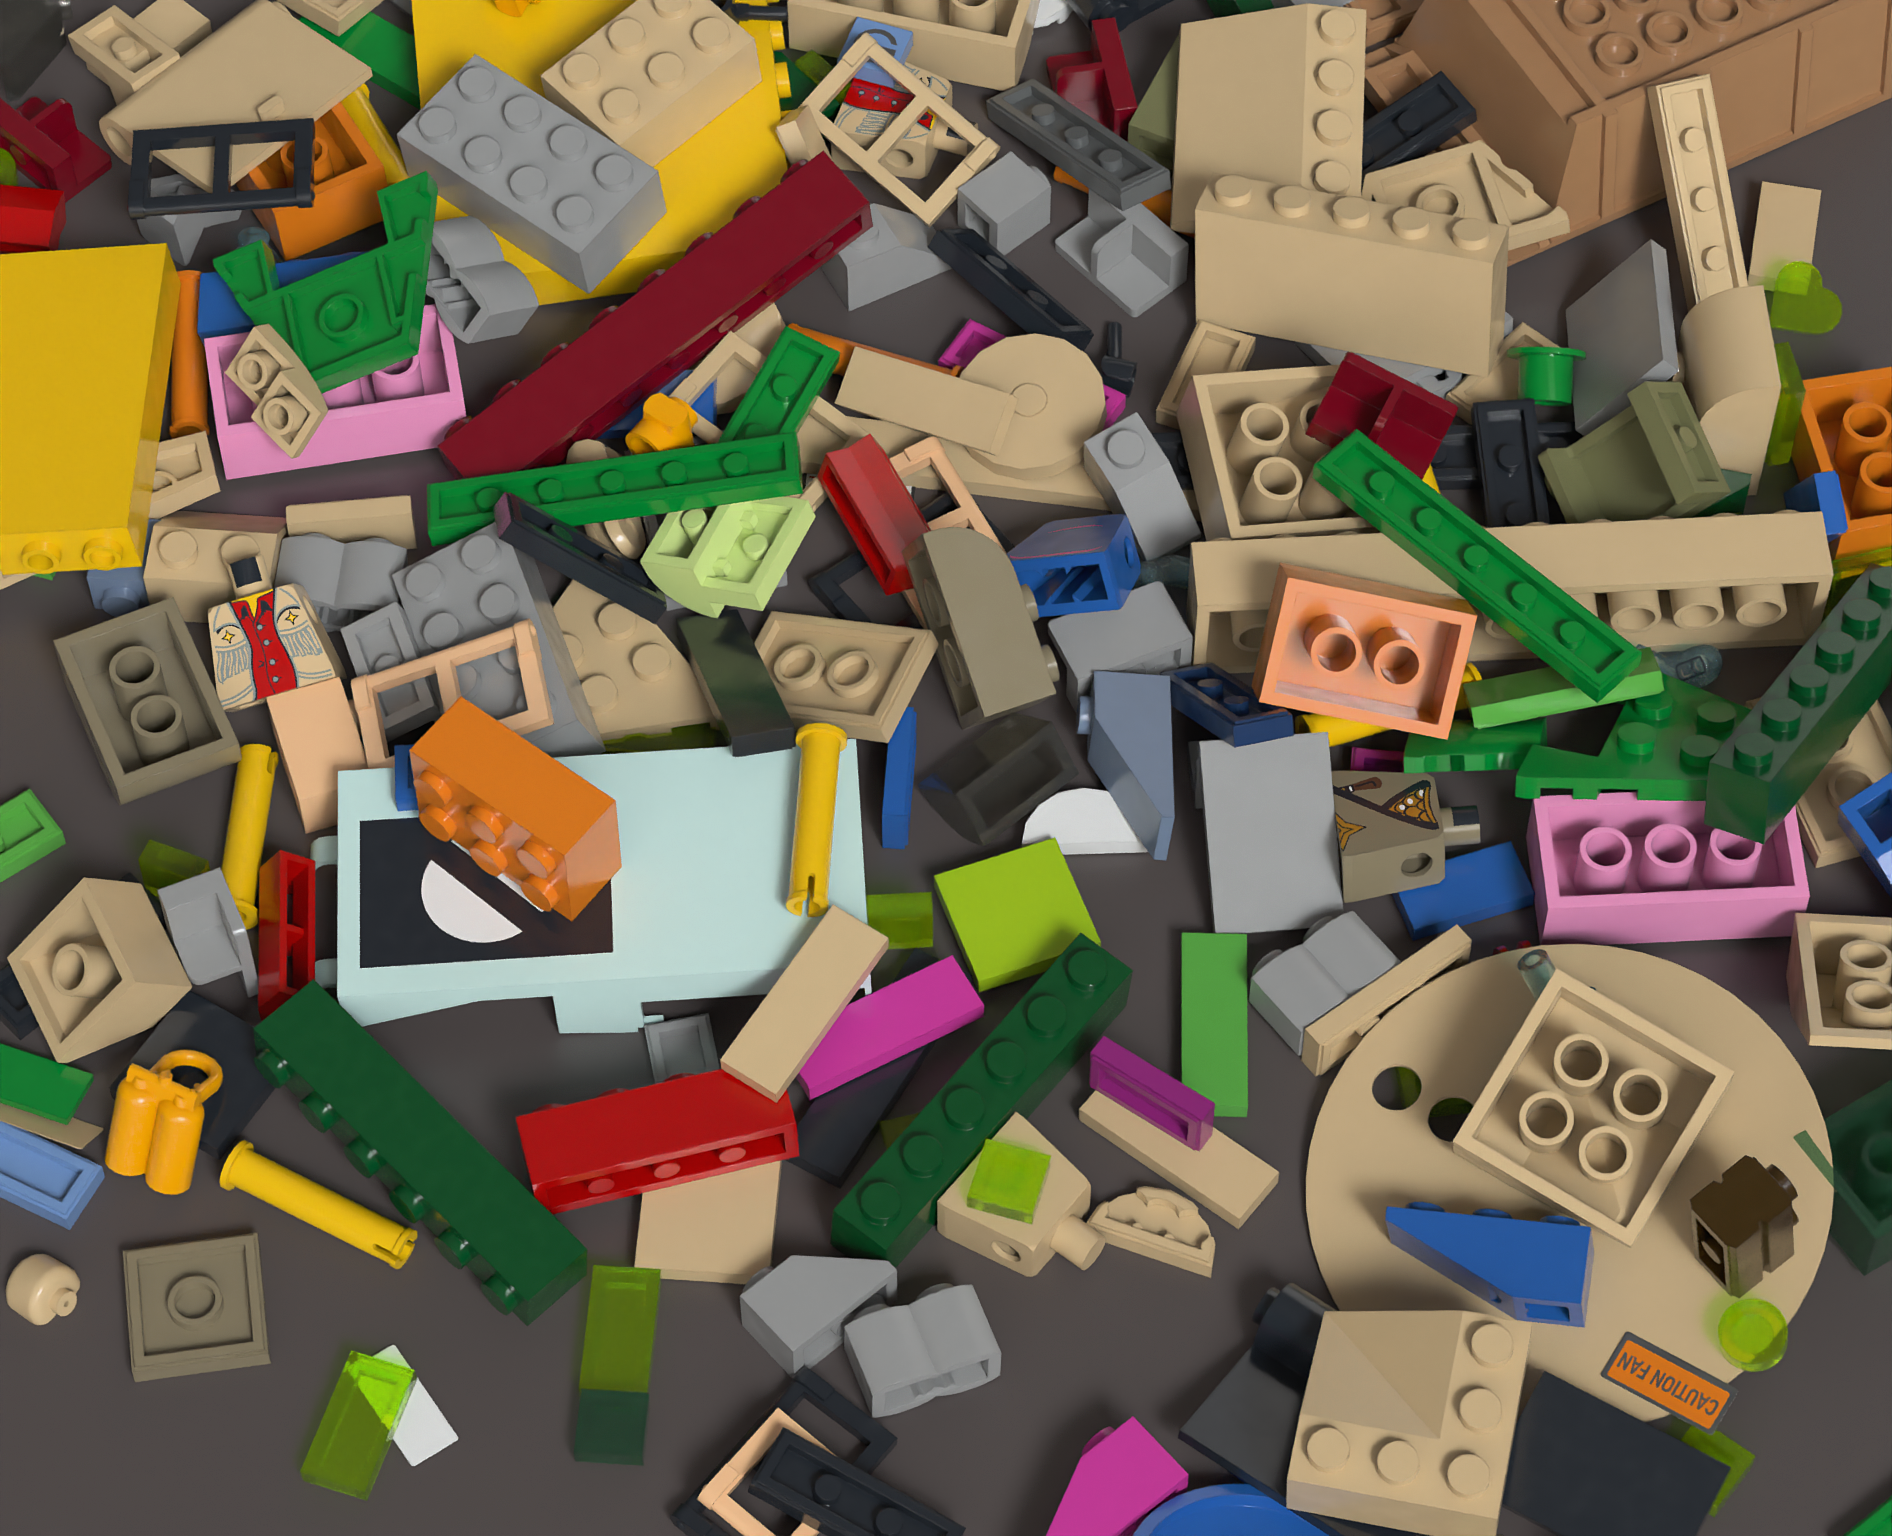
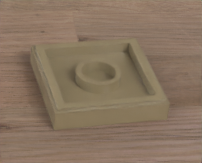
(196, 1307)

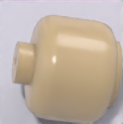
(42, 1288)

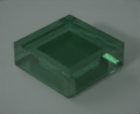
(612, 1427)

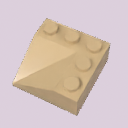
(1253, 455)
(1592, 1109)
(1410, 1420)

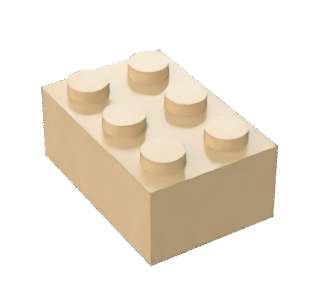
(656, 75)

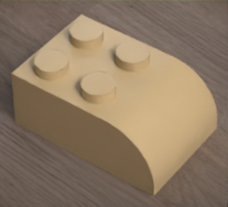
(1731, 376)

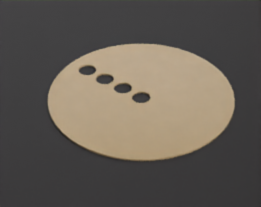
(1656, 1289)

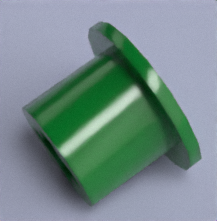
(1546, 373)

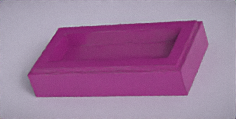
(1151, 1094)

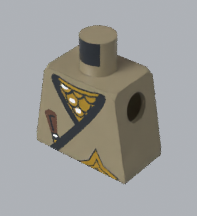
(1394, 832)

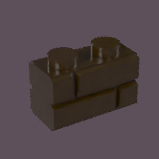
(1744, 1224)

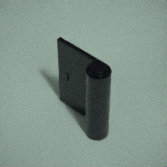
(1256, 1408)

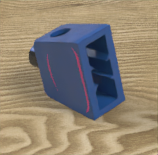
(1079, 564)

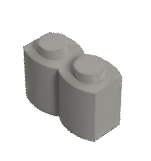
(474, 285)
(341, 577)
(1317, 976)
(921, 1349)

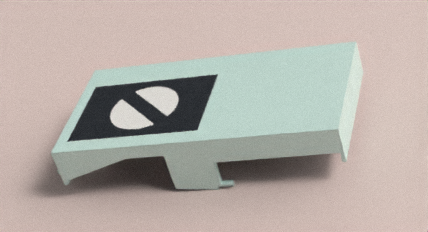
(680, 920)

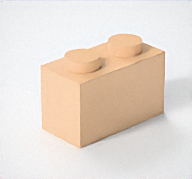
(316, 739)

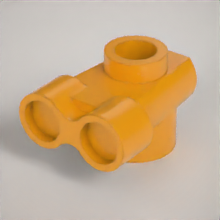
(664, 426)

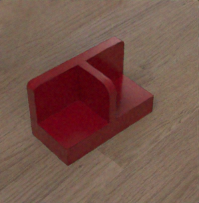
(1097, 79)
(50, 146)
(1386, 409)

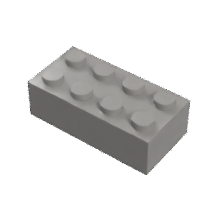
(533, 173)
(479, 590)

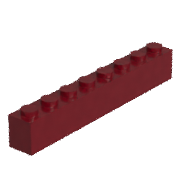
(665, 325)

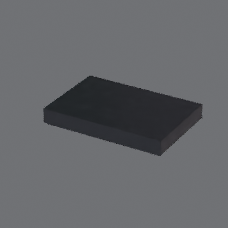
(1603, 1472)

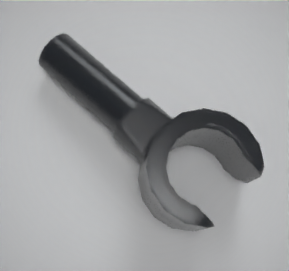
(747, 12)
(1117, 372)

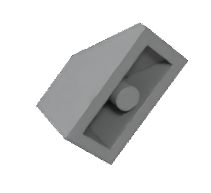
(884, 258)
(1142, 485)
(808, 1300)

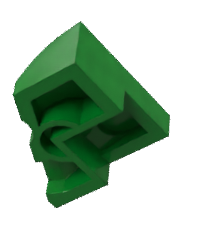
(1473, 748)

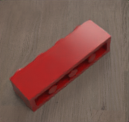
(652, 1138)

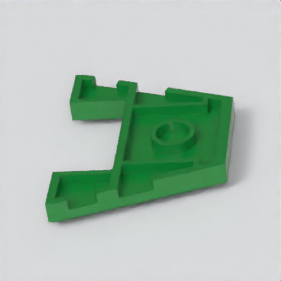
(358, 311)
(1655, 748)

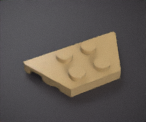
(1469, 184)
(628, 668)

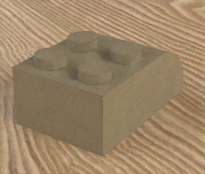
(980, 624)
(146, 701)

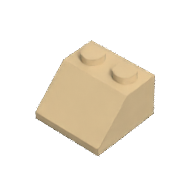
(192, 555)
(98, 968)

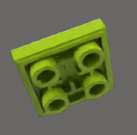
(1014, 912)

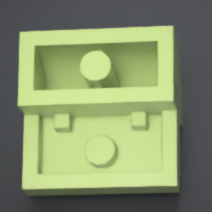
(727, 552)

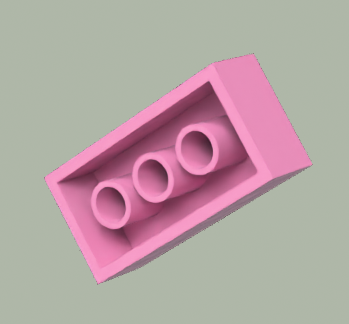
(371, 417)
(1657, 873)

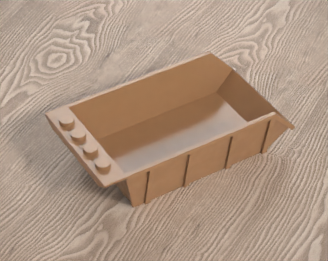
(1569, 80)

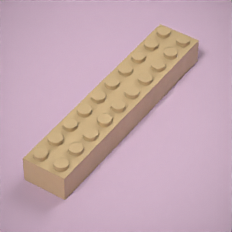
(1649, 580)

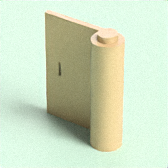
(244, 72)

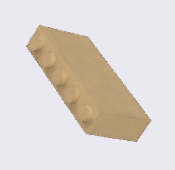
(1351, 274)

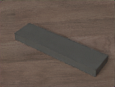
(1078, 144)

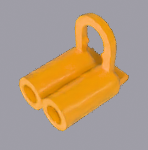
(160, 1121)

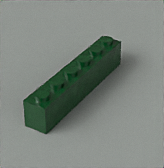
(1805, 713)
(1005, 1075)
(419, 1154)

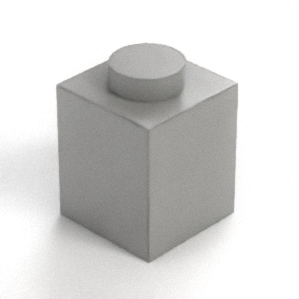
(1005, 203)

